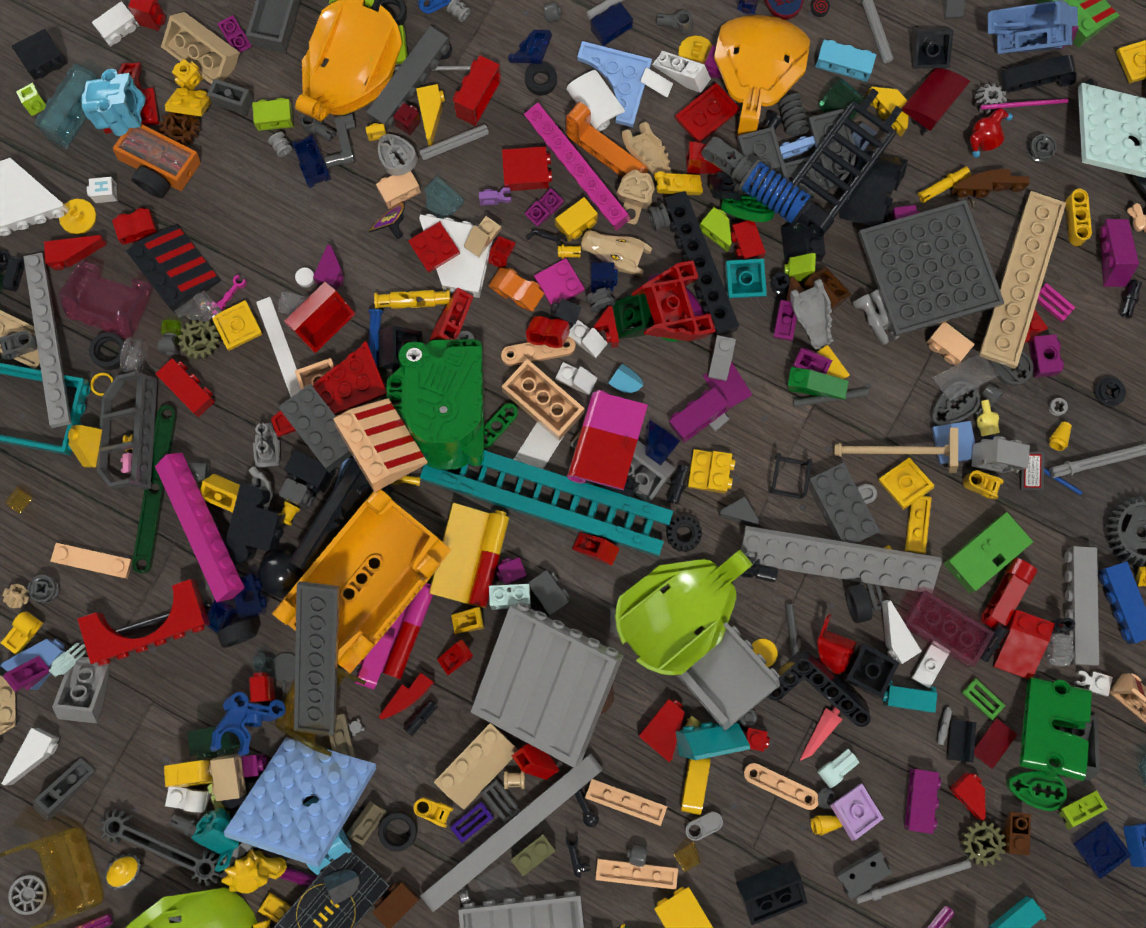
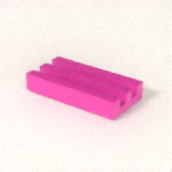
(1067, 307)

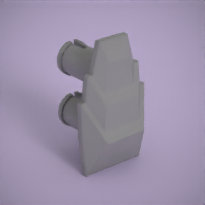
(266, 446)

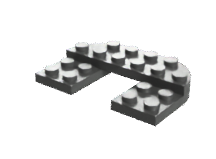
(765, 146)

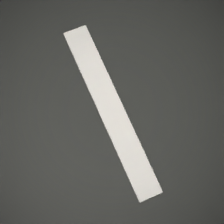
(279, 344)

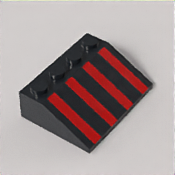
(173, 266)

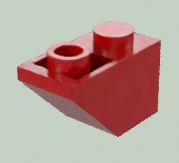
(535, 762)

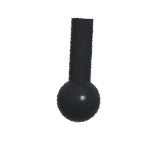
(590, 817)

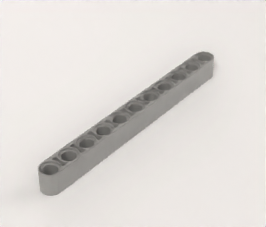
(511, 833)

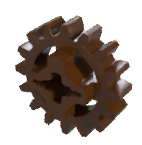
(171, 130)

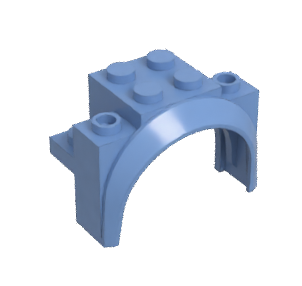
(1033, 27)

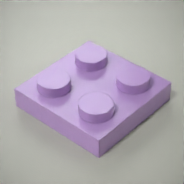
(856, 812)

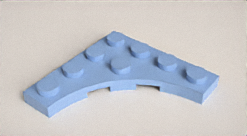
(623, 74)

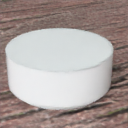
(304, 277)

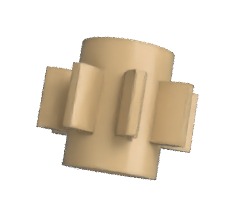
(15, 596)

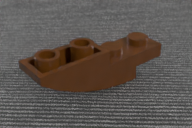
(983, 183)

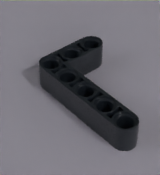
(821, 684)

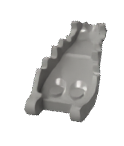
(813, 312)

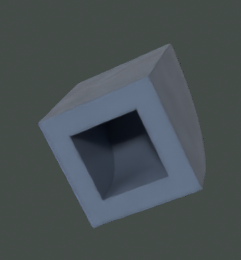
(859, 141)

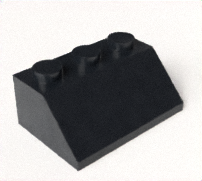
(772, 892)

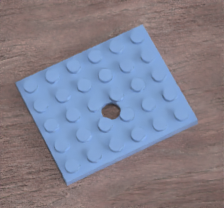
(274, 808)

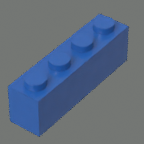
(1126, 601)

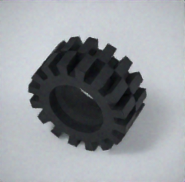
(684, 545)

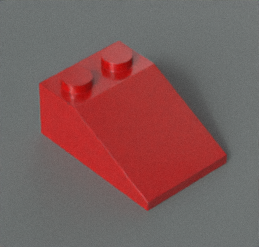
(1023, 644)

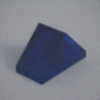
(220, 615)

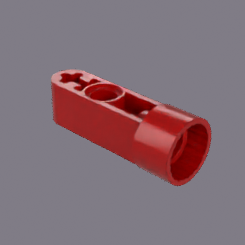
(1008, 593)

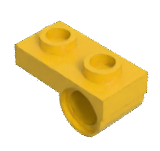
(23, 630)

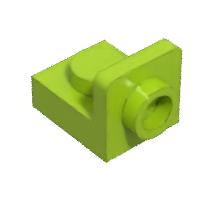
(31, 99)

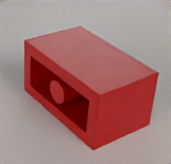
(147, 13)
(747, 241)

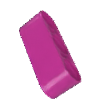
(374, 662)

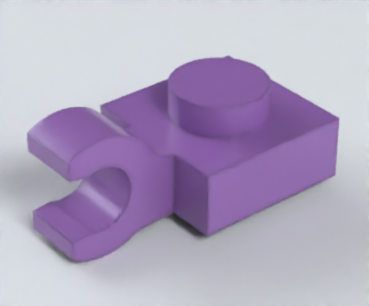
(492, 197)

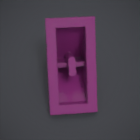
(812, 361)

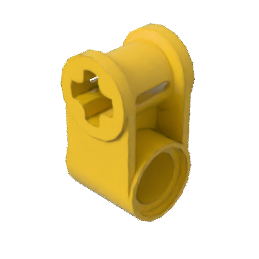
(986, 484)
(434, 811)

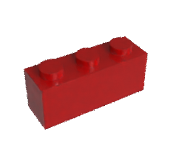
(186, 387)

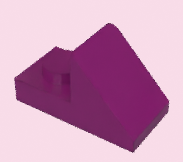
(785, 322)
(27, 674)

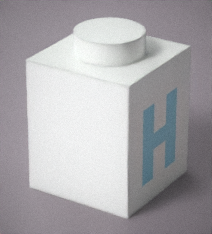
(102, 190)

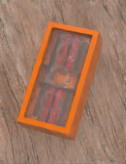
(159, 154)

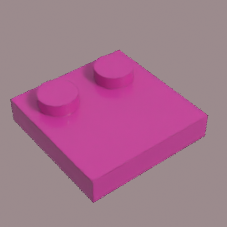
(559, 282)

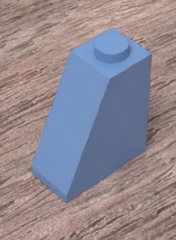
(47, 650)

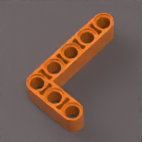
(598, 145)

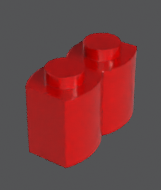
(134, 226)
(547, 332)
(261, 688)

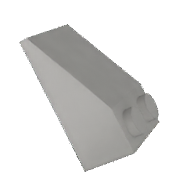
(82, 692)

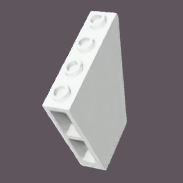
(24, 200)
(466, 269)

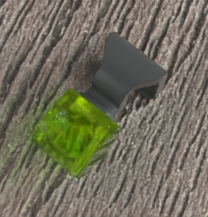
(169, 330)

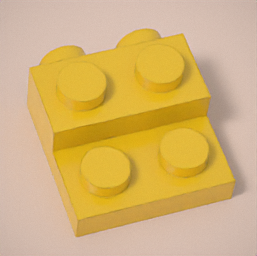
(711, 471)

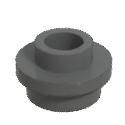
(826, 798)

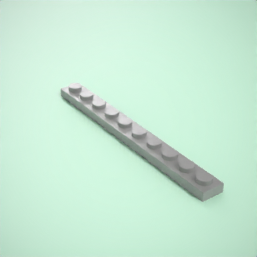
(47, 340)

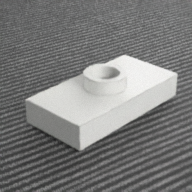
(929, 666)

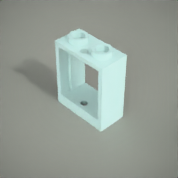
(503, 598)

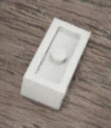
(187, 799)

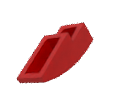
(407, 696)

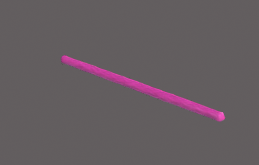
(1021, 104)

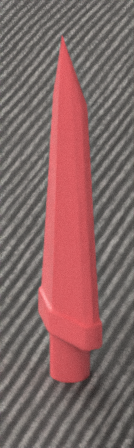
(825, 726)

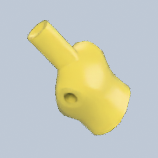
(988, 421)

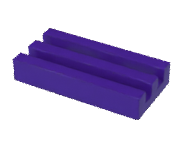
(458, 833)

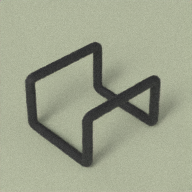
(778, 458)

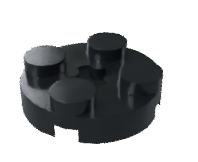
(725, 187)

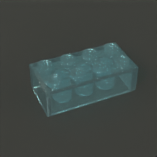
(64, 111)

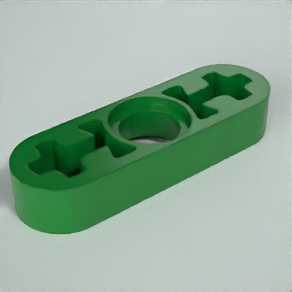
(510, 419)

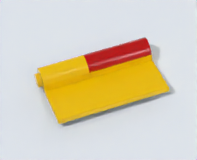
(474, 557)

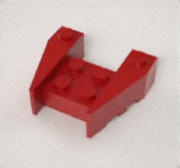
(672, 306)

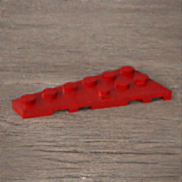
(344, 387)

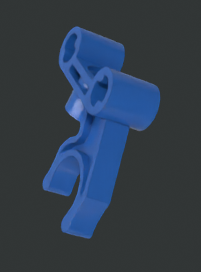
(244, 713)

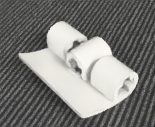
(597, 96)

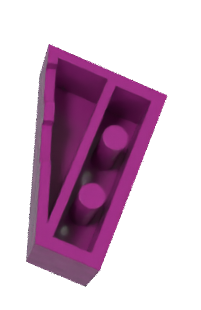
(1117, 252)

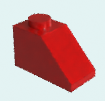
(596, 548)
(970, 794)

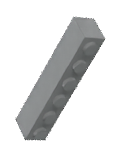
(1083, 603)

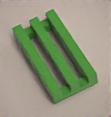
(970, 687)

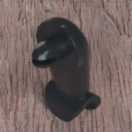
(577, 866)

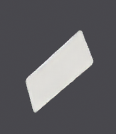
(656, 82)

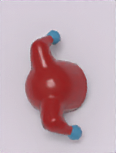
(988, 133)

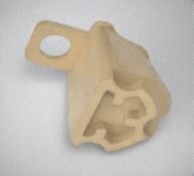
(636, 192)

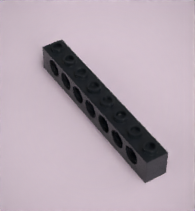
(680, 203)

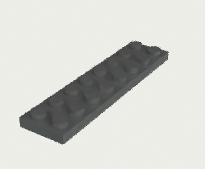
(316, 658)

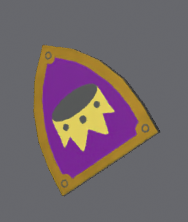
(391, 219)

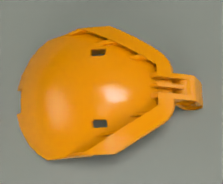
(349, 39)
(758, 71)

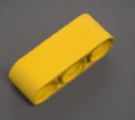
(1083, 211)
(695, 786)

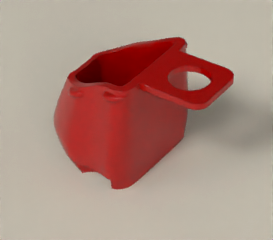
(834, 649)

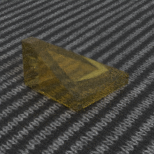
(688, 857)

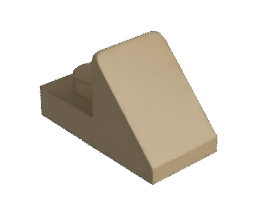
(482, 236)

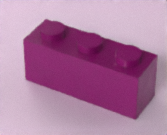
(698, 414)
(922, 801)

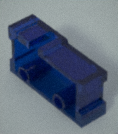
(311, 161)

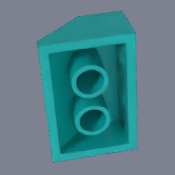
(710, 741)

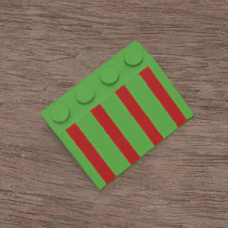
(1092, 17)

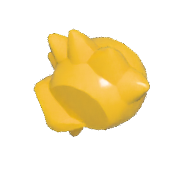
(253, 872)

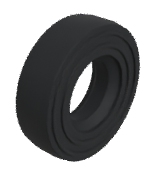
(538, 89)

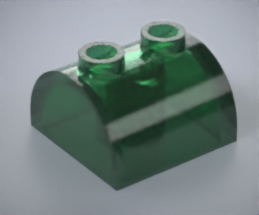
(840, 97)

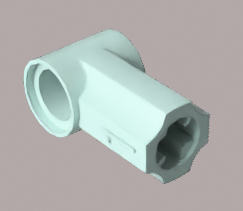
(834, 771)

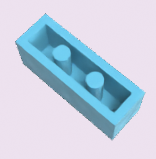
(845, 60)

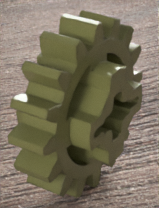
(195, 345)
(980, 850)

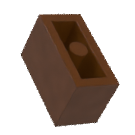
(396, 905)

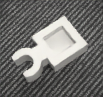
(1096, 682)

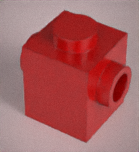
(757, 739)

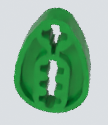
(748, 209)
(1038, 801)

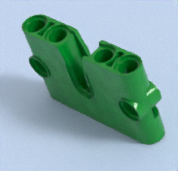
(1044, 743)

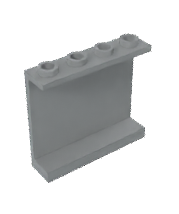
(730, 679)

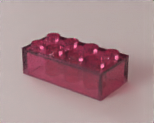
(947, 629)

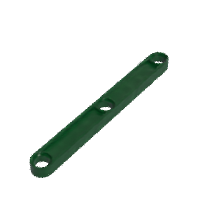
(152, 503)

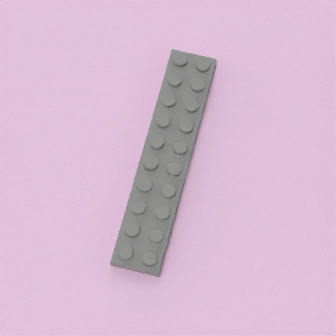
(841, 559)

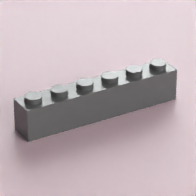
(409, 76)

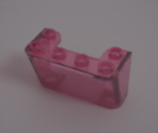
(104, 302)

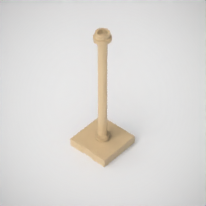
(949, 450)

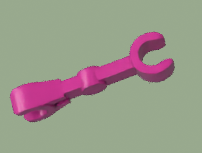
(228, 295)

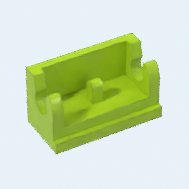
(1083, 809)

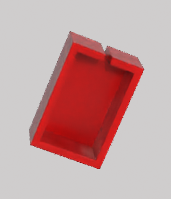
(477, 90)
(319, 317)

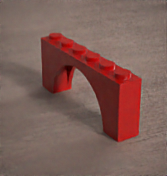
(185, 616)

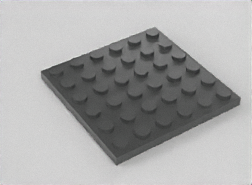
(930, 268)

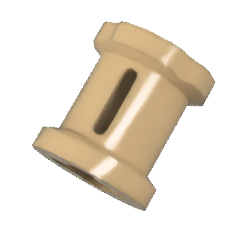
(514, 780)

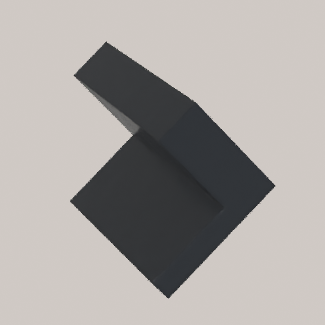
(961, 741)

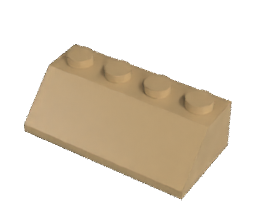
(195, 43)
(476, 766)

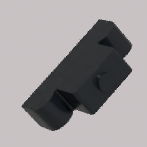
(253, 524)

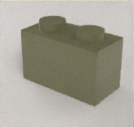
(533, 854)

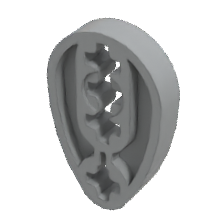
(401, 147)

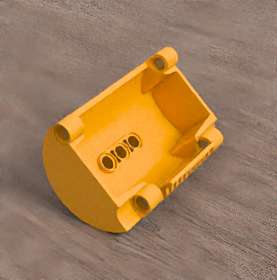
(406, 559)

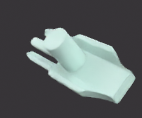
(66, 660)

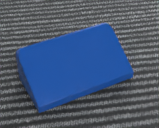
(1136, 843)

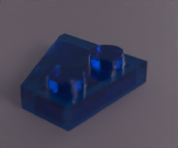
(533, 48)
(659, 443)

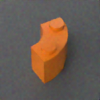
(510, 285)

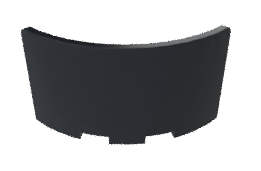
(872, 199)

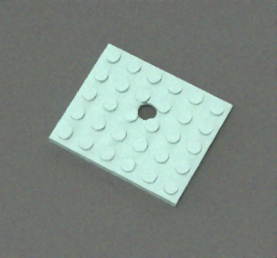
(1106, 124)

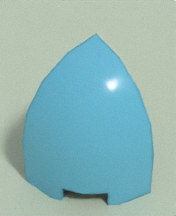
(626, 380)

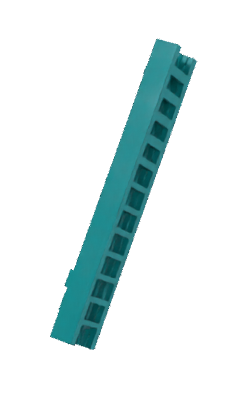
(550, 513)

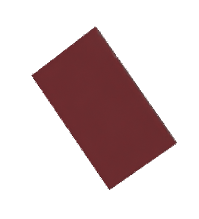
(994, 743)

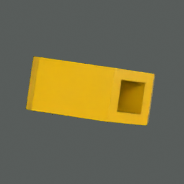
(886, 102)

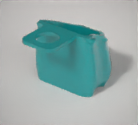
(211, 835)

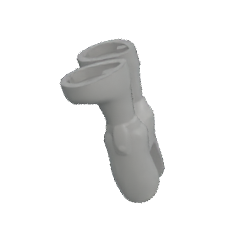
(878, 322)

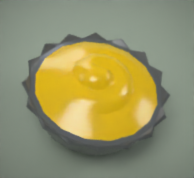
(122, 872)

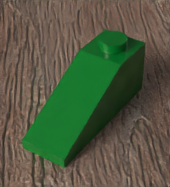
(817, 384)

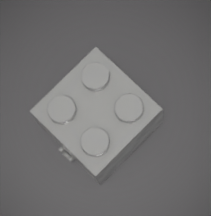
(1000, 455)

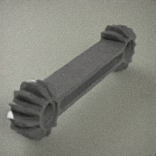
(159, 846)

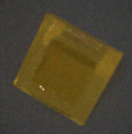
(18, 500)

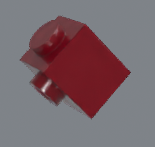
(407, 118)

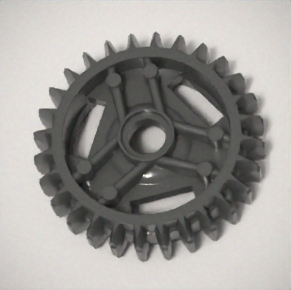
(1128, 541)

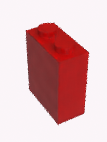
(526, 168)

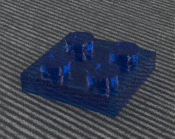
(1102, 849)

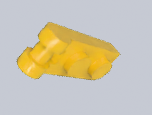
(678, 183)

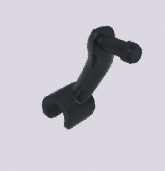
(547, 236)

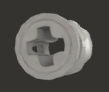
(458, 10)
(280, 144)

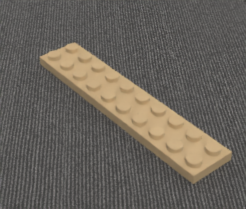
(1022, 279)

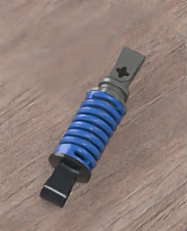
(760, 184)

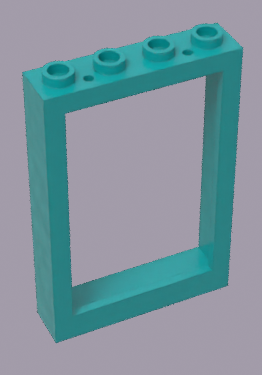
(77, 411)

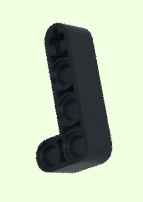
(1040, 73)

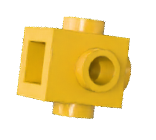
(187, 74)

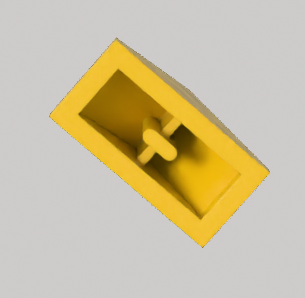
(468, 621)

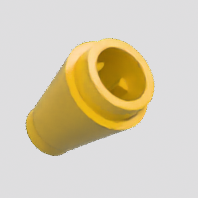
(1060, 438)
(824, 824)

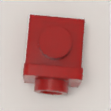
(501, 252)

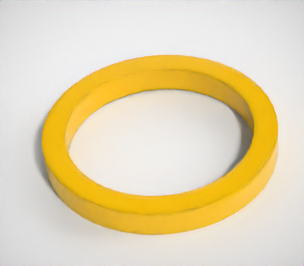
(94, 378)

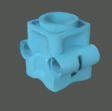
(113, 102)

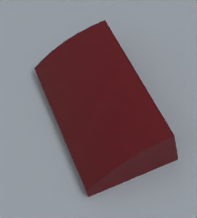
(935, 97)

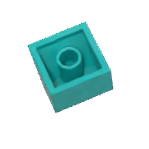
(745, 278)

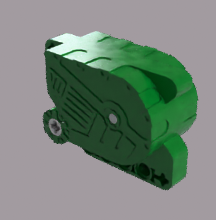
(442, 400)

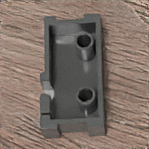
(863, 874)

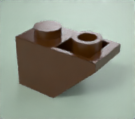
(1017, 833)

